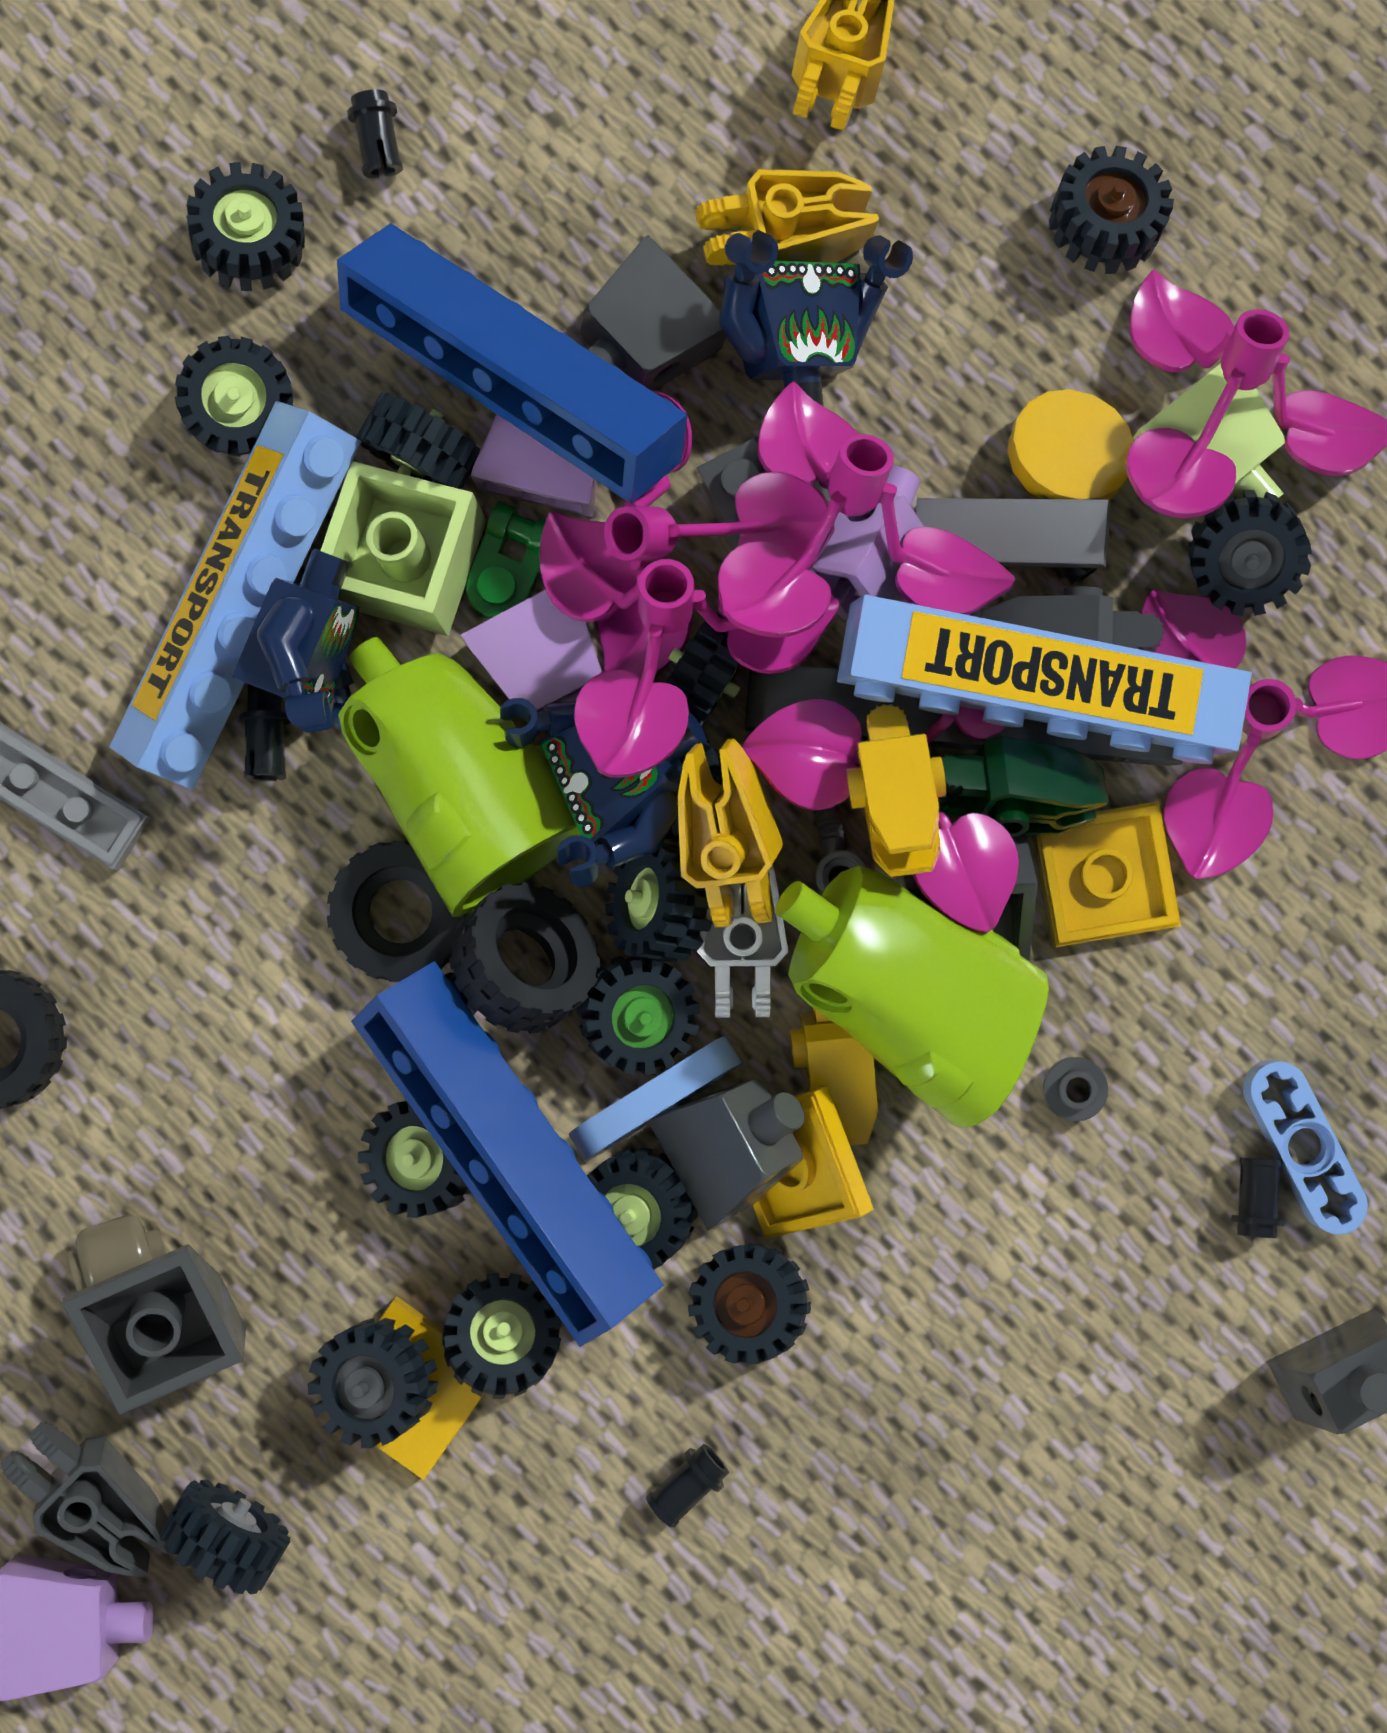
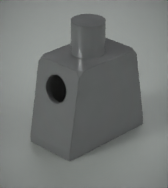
(652, 319)
(731, 1146)
(1343, 1372)

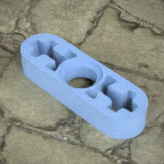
(655, 1098)
(1309, 1196)

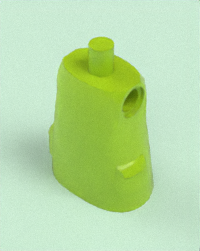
(453, 782)
(917, 990)

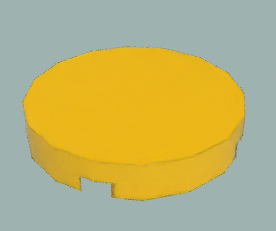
(1069, 447)

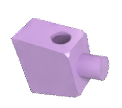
(528, 471)
(858, 554)
(535, 652)
(62, 1625)

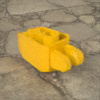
(842, 56)
(807, 213)
(898, 793)
(727, 832)
(844, 1066)

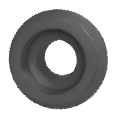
(1055, 1088)

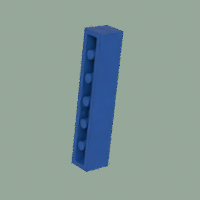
(512, 362)
(507, 1153)

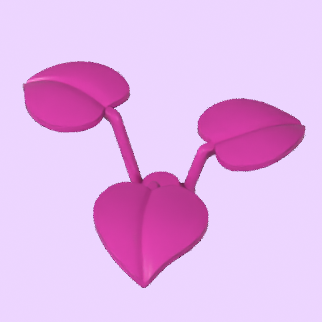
(1182, 328)
(769, 508)
(777, 596)
(625, 718)
(806, 761)
(1215, 817)

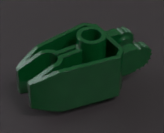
(1025, 786)

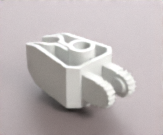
(745, 945)

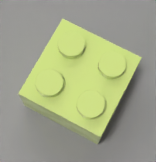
(405, 546)

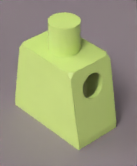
(1244, 435)

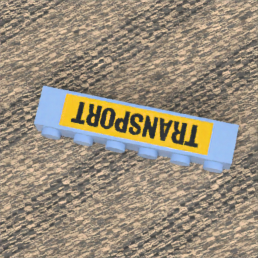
(256, 539)
(1042, 678)

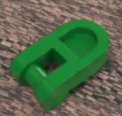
(497, 580)

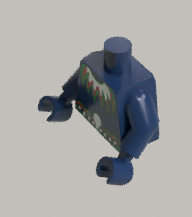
(802, 316)
(303, 643)
(613, 815)

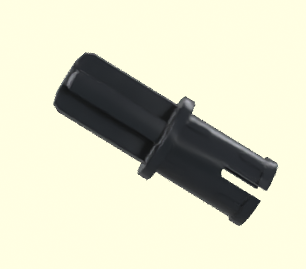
(264, 736)

